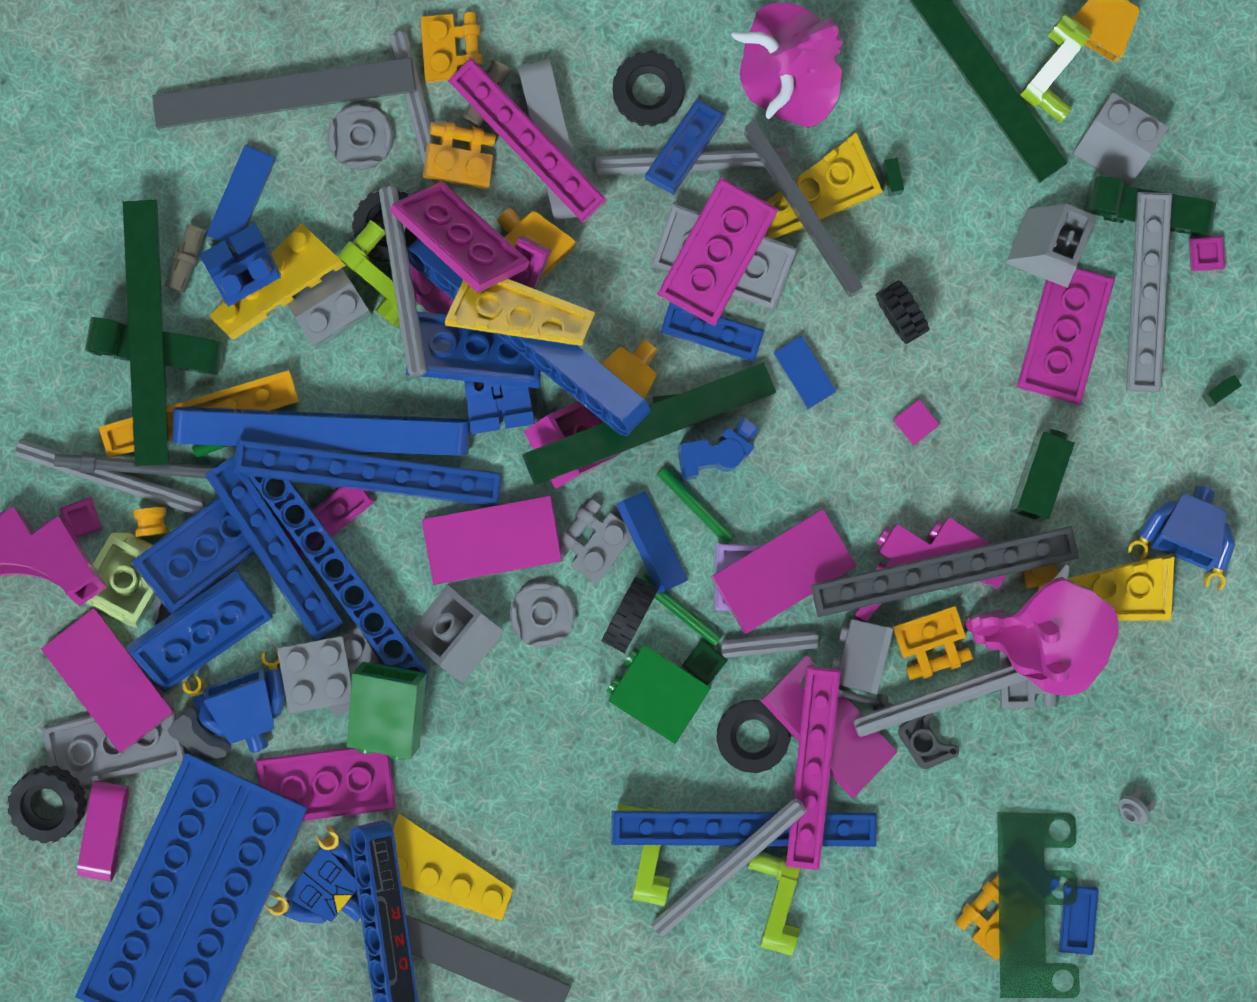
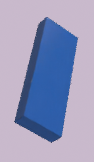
(685, 147)
(241, 194)
(726, 336)
(651, 542)

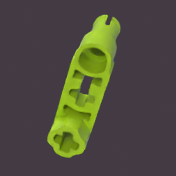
(1070, 37)
(356, 258)
(648, 886)
(777, 934)

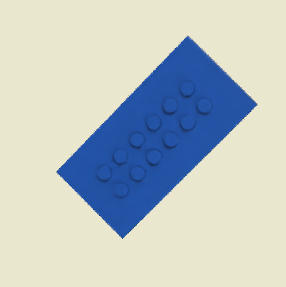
(194, 890)

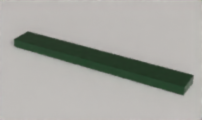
(991, 87)
(146, 333)
(664, 418)

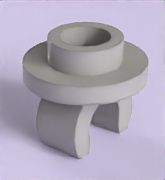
(1134, 810)

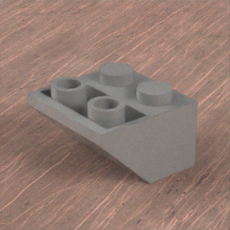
(1051, 242)

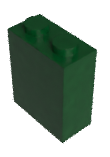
(1042, 475)

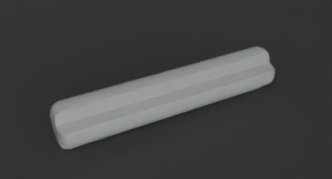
(770, 644)

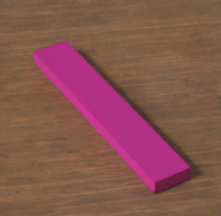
(527, 140)
(814, 766)

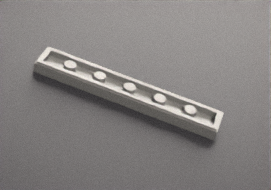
(1148, 292)

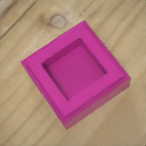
(1206, 253)
(916, 422)
(82, 517)

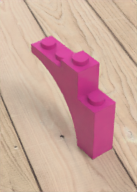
(902, 547)
(47, 554)

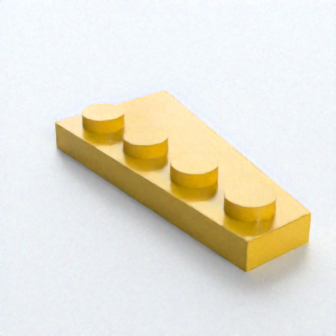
(830, 187)
(301, 263)
(519, 312)
(1134, 589)
(445, 873)

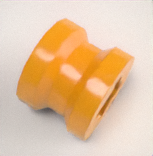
(150, 522)

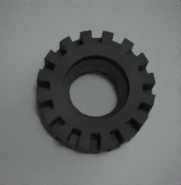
(902, 312)

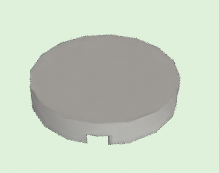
(358, 146)
(551, 609)

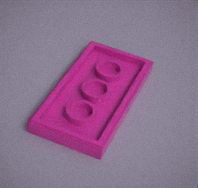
(459, 236)
(717, 251)
(1065, 336)
(492, 540)
(782, 571)
(107, 680)
(854, 757)
(331, 781)

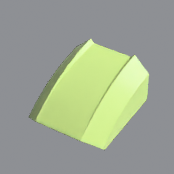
(126, 591)

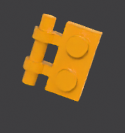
(440, 45)
(459, 165)
(928, 633)
(988, 933)

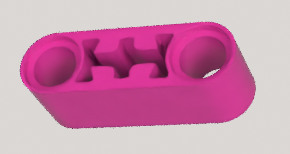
(103, 831)

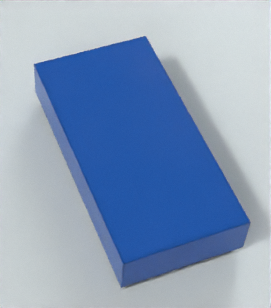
(804, 372)
(1078, 921)

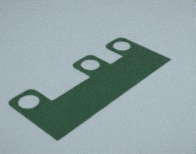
(1022, 902)

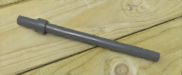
(89, 463)

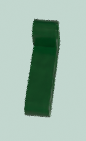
(1117, 203)
(181, 350)

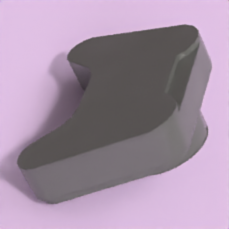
(196, 737)
(924, 744)

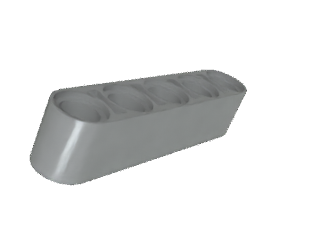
(547, 114)

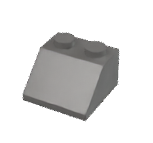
(1120, 139)
(328, 308)
(455, 634)
(862, 655)

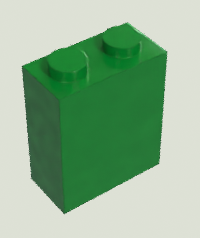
(657, 693)
(386, 710)

